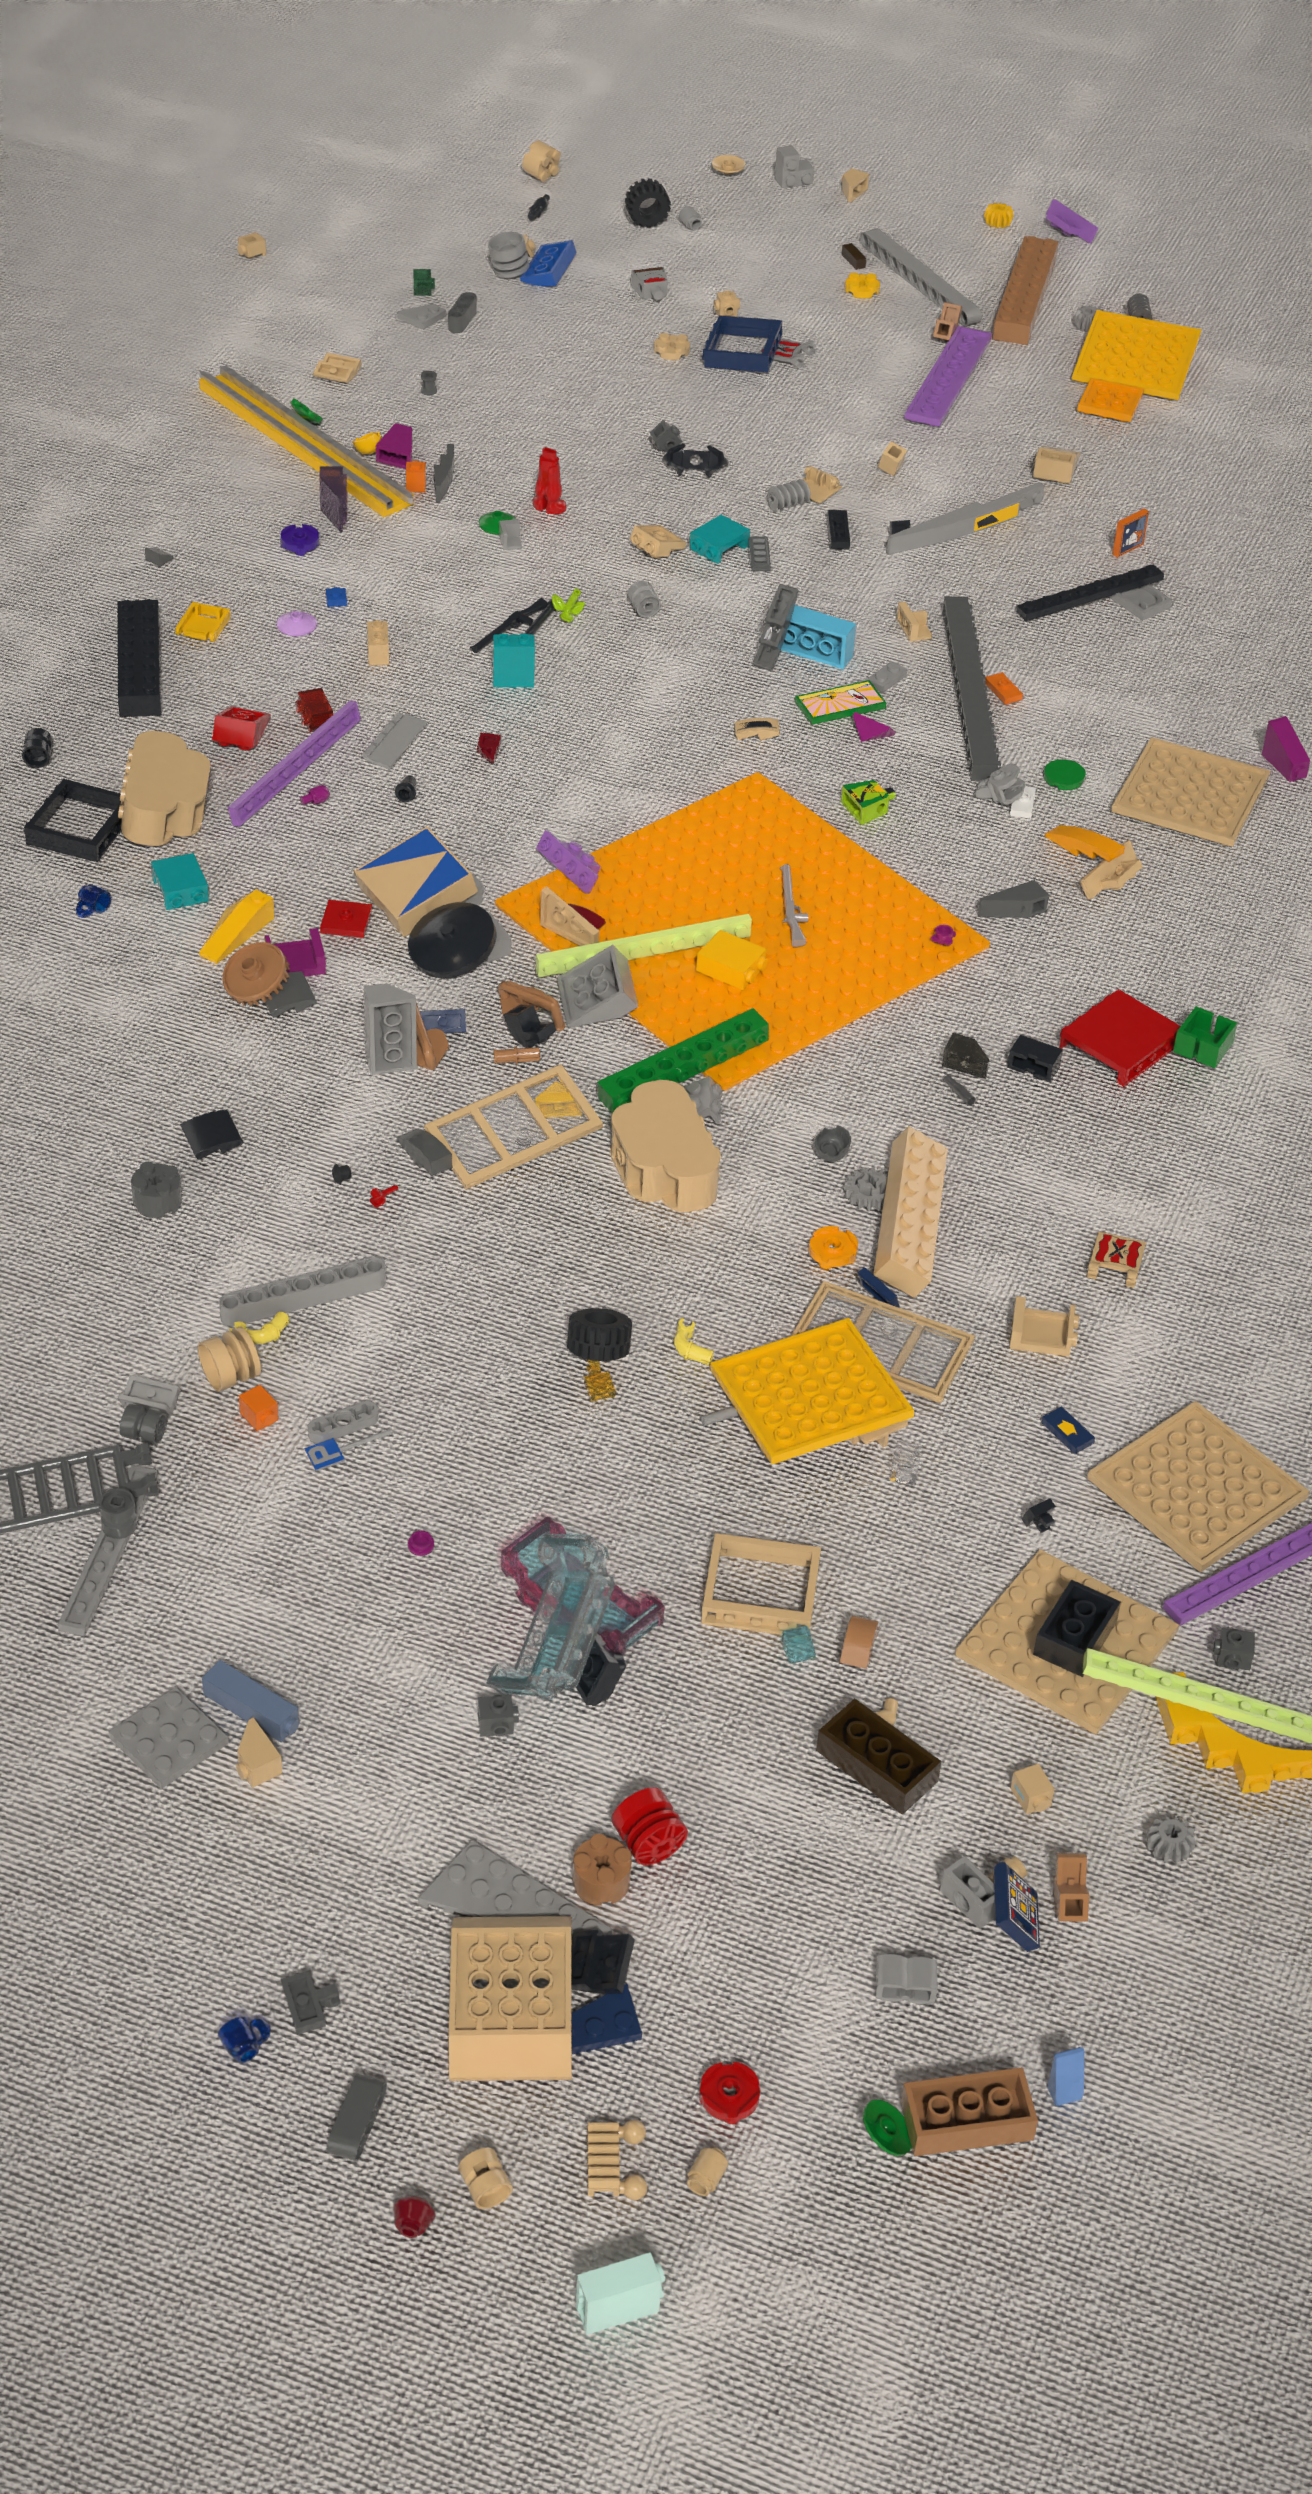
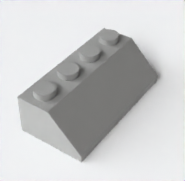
(390, 1029)

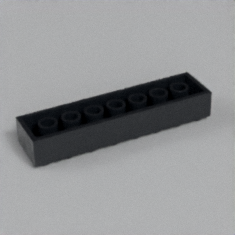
(139, 658)

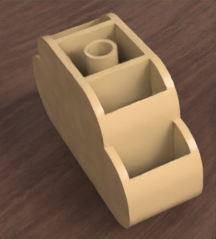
(162, 789)
(665, 1148)

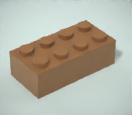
(968, 2111)

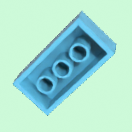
(820, 637)

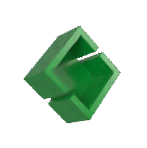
(1196, 1040)

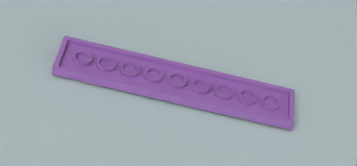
(948, 376)

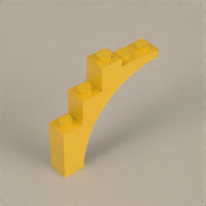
(1221, 1746)

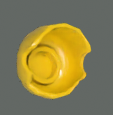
(367, 443)

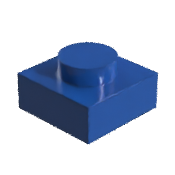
(336, 597)

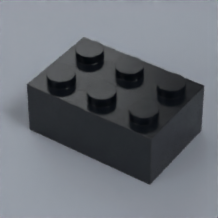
(1076, 1622)

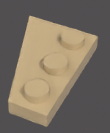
(565, 921)

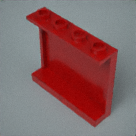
(1122, 1035)

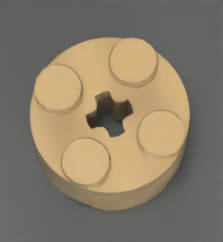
(541, 161)

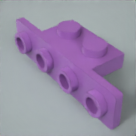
(1070, 221)
(570, 860)

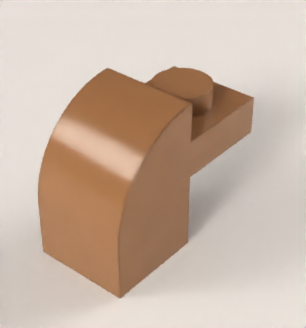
(948, 322)
(859, 1642)
(1070, 1888)

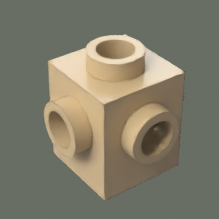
(726, 304)

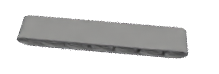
(303, 1291)

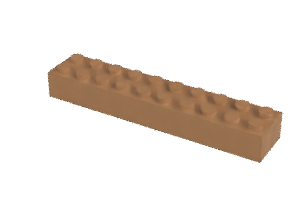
(1025, 290)

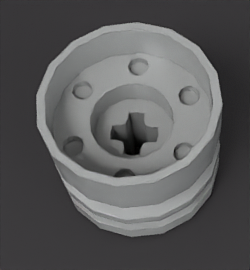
(508, 254)

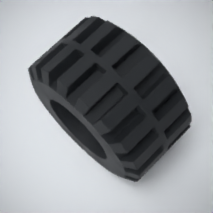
(652, 214)
(599, 1334)

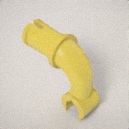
(269, 1331)
(689, 1349)

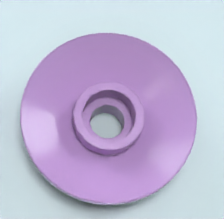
(296, 623)

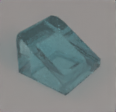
(798, 1644)

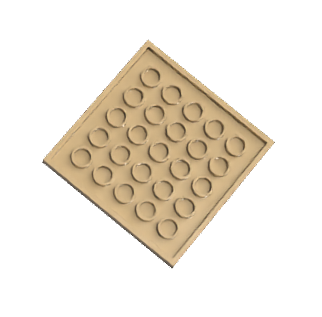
(1191, 791)
(1198, 1485)
(1007, 1634)

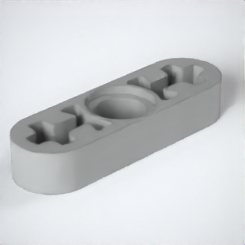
(356, 1411)

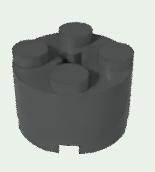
(156, 1189)

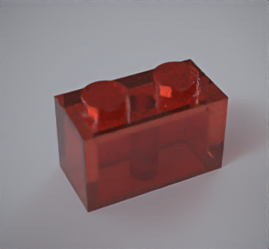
(313, 708)

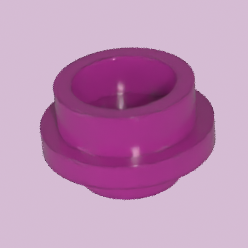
(421, 1543)

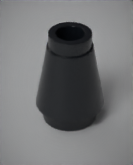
(406, 789)

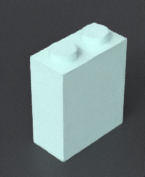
(619, 2293)

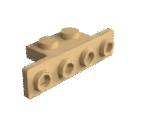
(1113, 873)

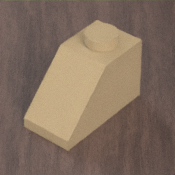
(854, 184)
(257, 1756)

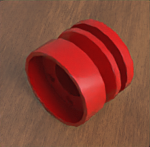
(649, 1826)

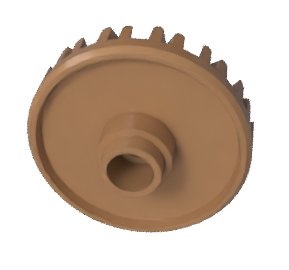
(255, 973)

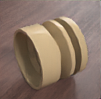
(229, 1359)

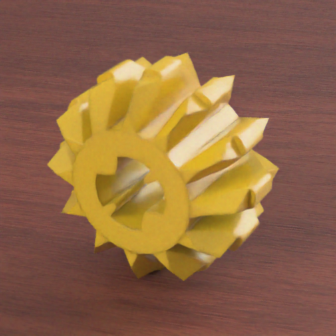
(998, 215)

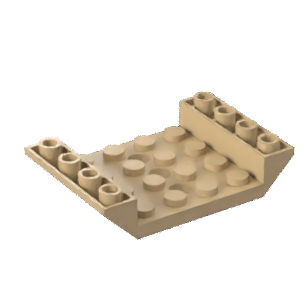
(515, 2030)

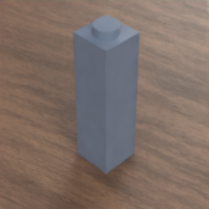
(250, 1700)

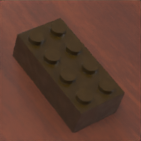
(878, 1756)

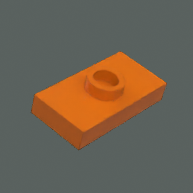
(1003, 688)

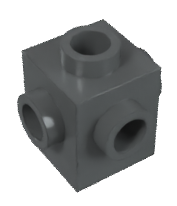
(666, 436)
(1235, 1649)
(497, 1715)

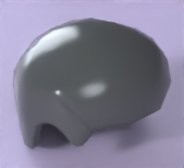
(832, 1143)

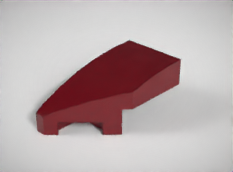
(489, 746)

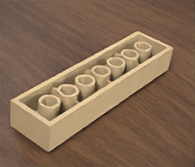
(911, 1212)

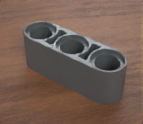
(462, 312)
(356, 2117)

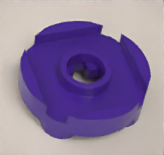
(299, 539)

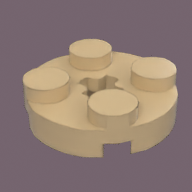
(672, 346)

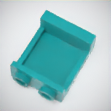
(718, 536)
(513, 660)
(180, 881)

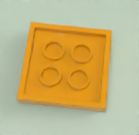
(1110, 400)

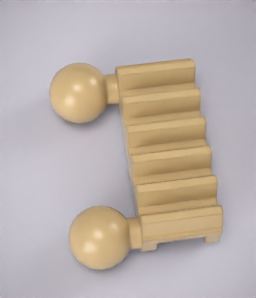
(604, 2158)

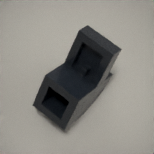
(526, 1026)

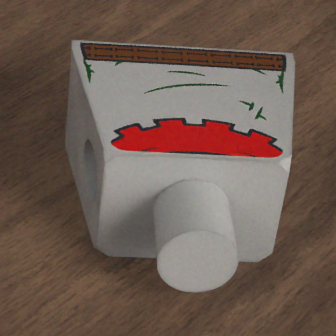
(650, 283)

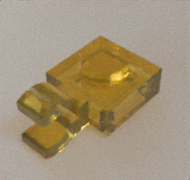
(598, 1384)

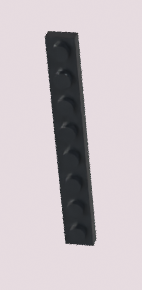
(1089, 592)

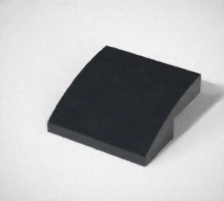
(211, 1132)
(600, 1961)

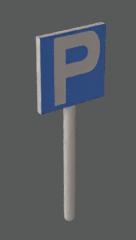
(329, 1454)

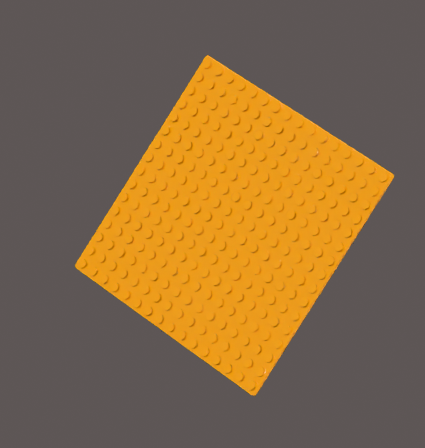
(724, 860)

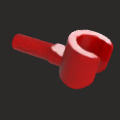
(378, 1197)

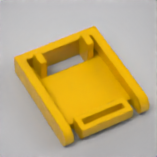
(202, 627)

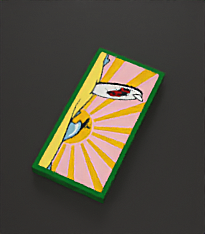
(840, 702)

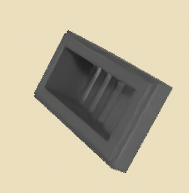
(759, 553)

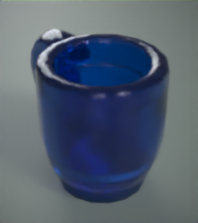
(94, 899)
(241, 2039)

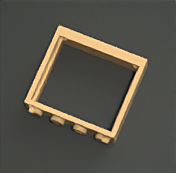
(758, 1617)

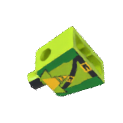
(866, 800)

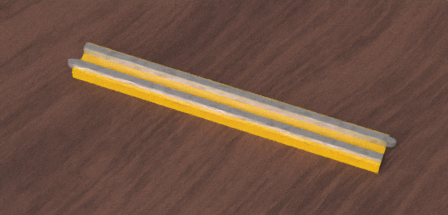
(305, 440)

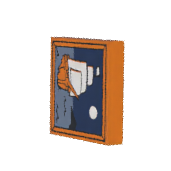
(1130, 533)

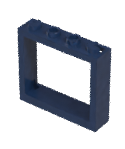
(742, 327)

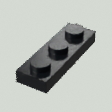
(838, 529)

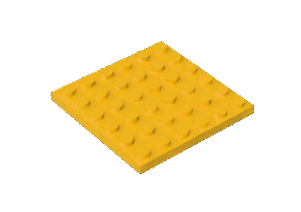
(1137, 353)
(811, 1390)

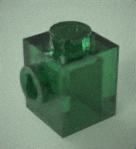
(423, 282)

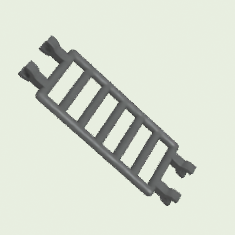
(146, 1486)

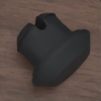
(341, 1173)

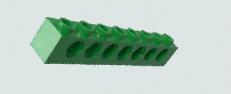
(687, 1057)

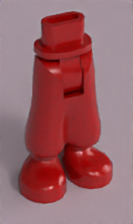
(548, 484)

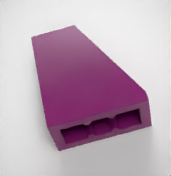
(395, 446)
(1285, 750)

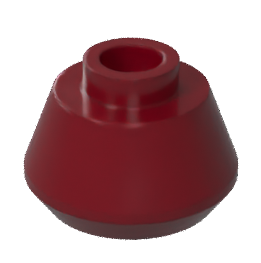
(413, 2216)

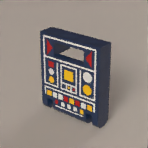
(1016, 1901)

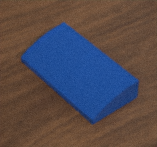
(549, 264)

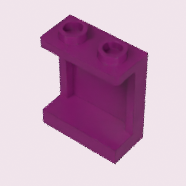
(304, 954)

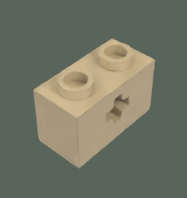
(377, 642)

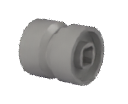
(644, 599)

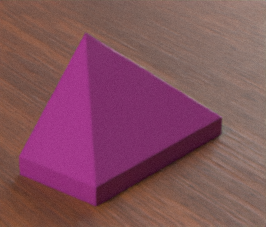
(871, 729)

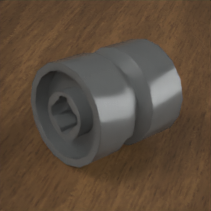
(143, 1424)
(118, 1513)

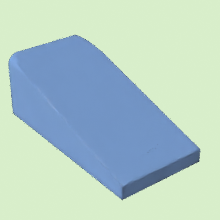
(1067, 2076)

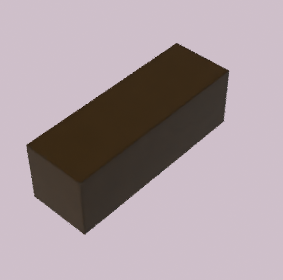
(853, 256)

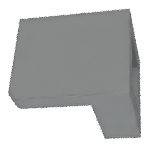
(510, 534)

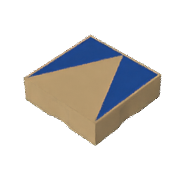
(415, 879)

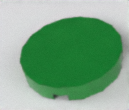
(1064, 774)

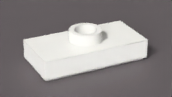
(1024, 805)

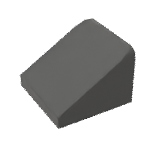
(157, 556)

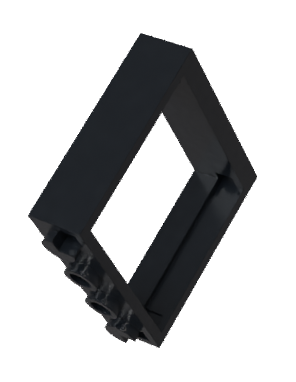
(68, 844)

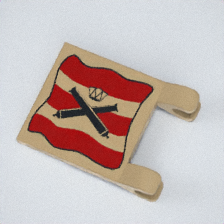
(1117, 1254)

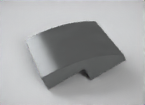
(295, 994)

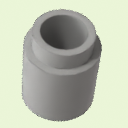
(690, 218)

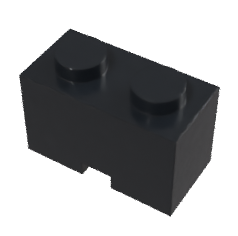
(1035, 1057)

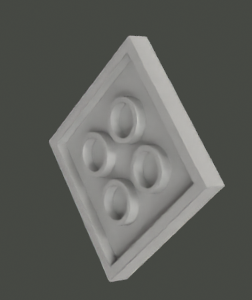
(168, 1737)

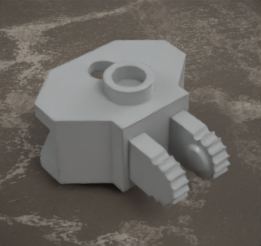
(1002, 785)

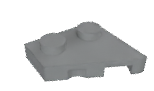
(422, 316)

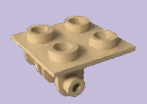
(820, 484)

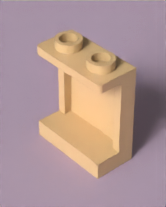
(1043, 1330)

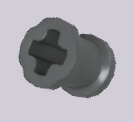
(428, 382)

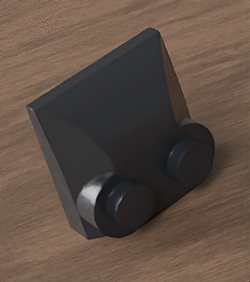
(600, 1673)

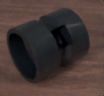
(37, 747)

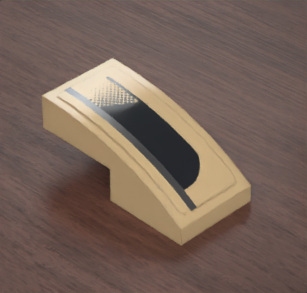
(763, 727)

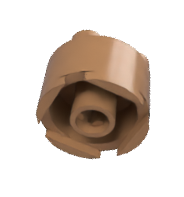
(601, 1870)

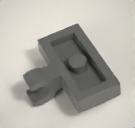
(306, 2002)

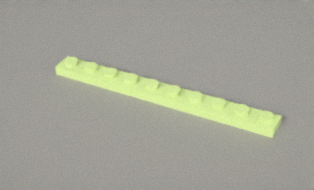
(644, 944)
(1197, 1695)

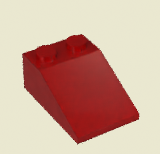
(239, 727)

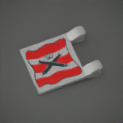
(789, 350)

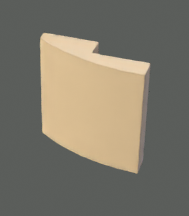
(337, 368)

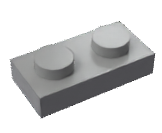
(888, 676)

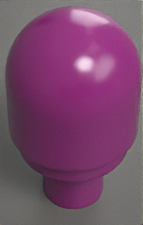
(316, 795)

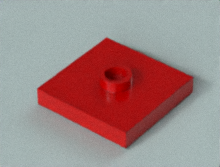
(346, 918)

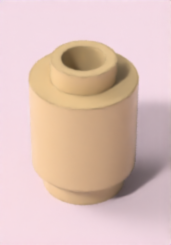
(707, 2171)

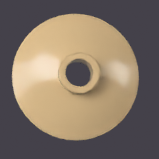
(728, 164)

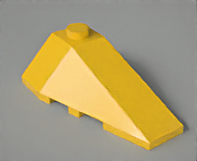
(238, 924)

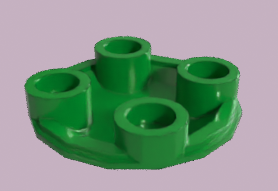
(303, 411)

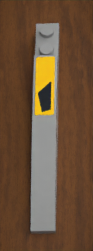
(965, 520)

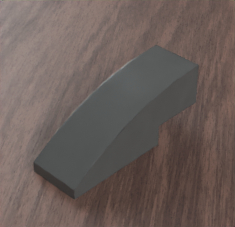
(426, 1151)

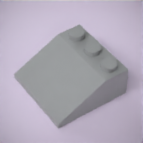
(598, 989)

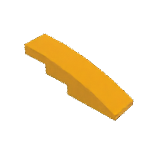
(1085, 841)

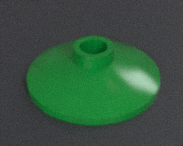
(490, 521)
(886, 2127)

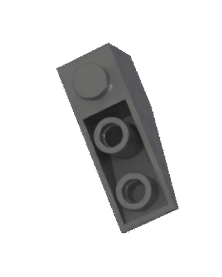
(1016, 902)

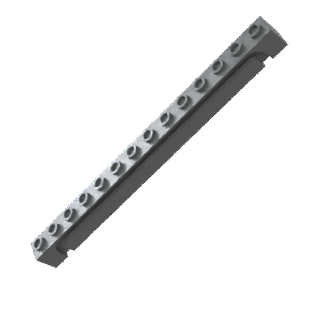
(970, 688)

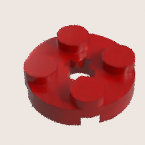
(727, 2107)

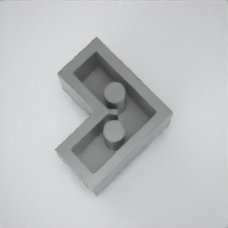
(791, 170)

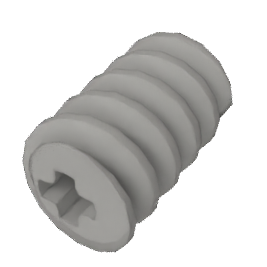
(788, 494)

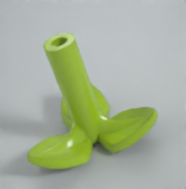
(570, 607)

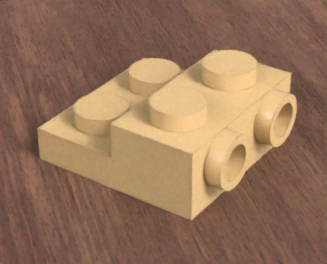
(656, 540)

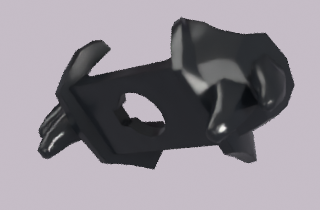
(680, 459)

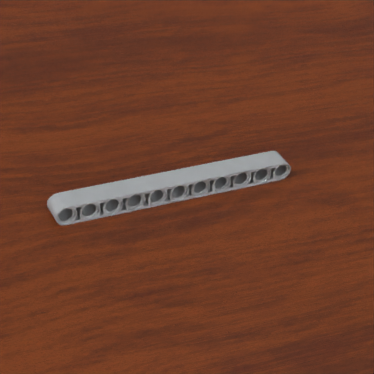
(918, 274)

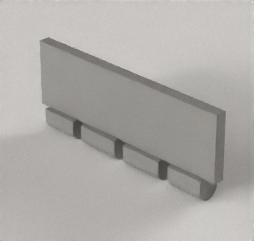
(394, 740)

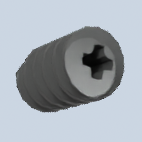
(1139, 306)

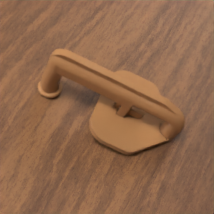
(514, 994)
(430, 1044)

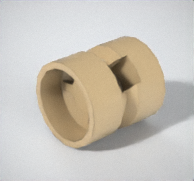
(485, 2178)

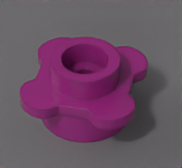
(943, 935)

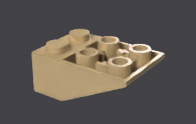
(1055, 464)

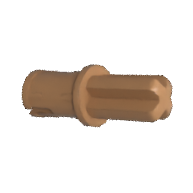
(516, 1055)

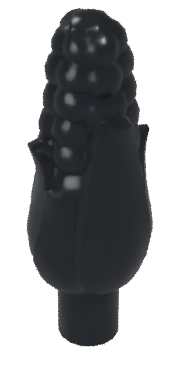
(538, 207)

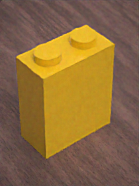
(731, 960)

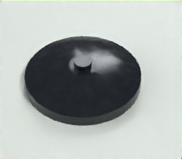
(452, 940)

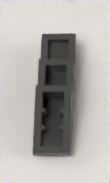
(444, 473)
(776, 627)

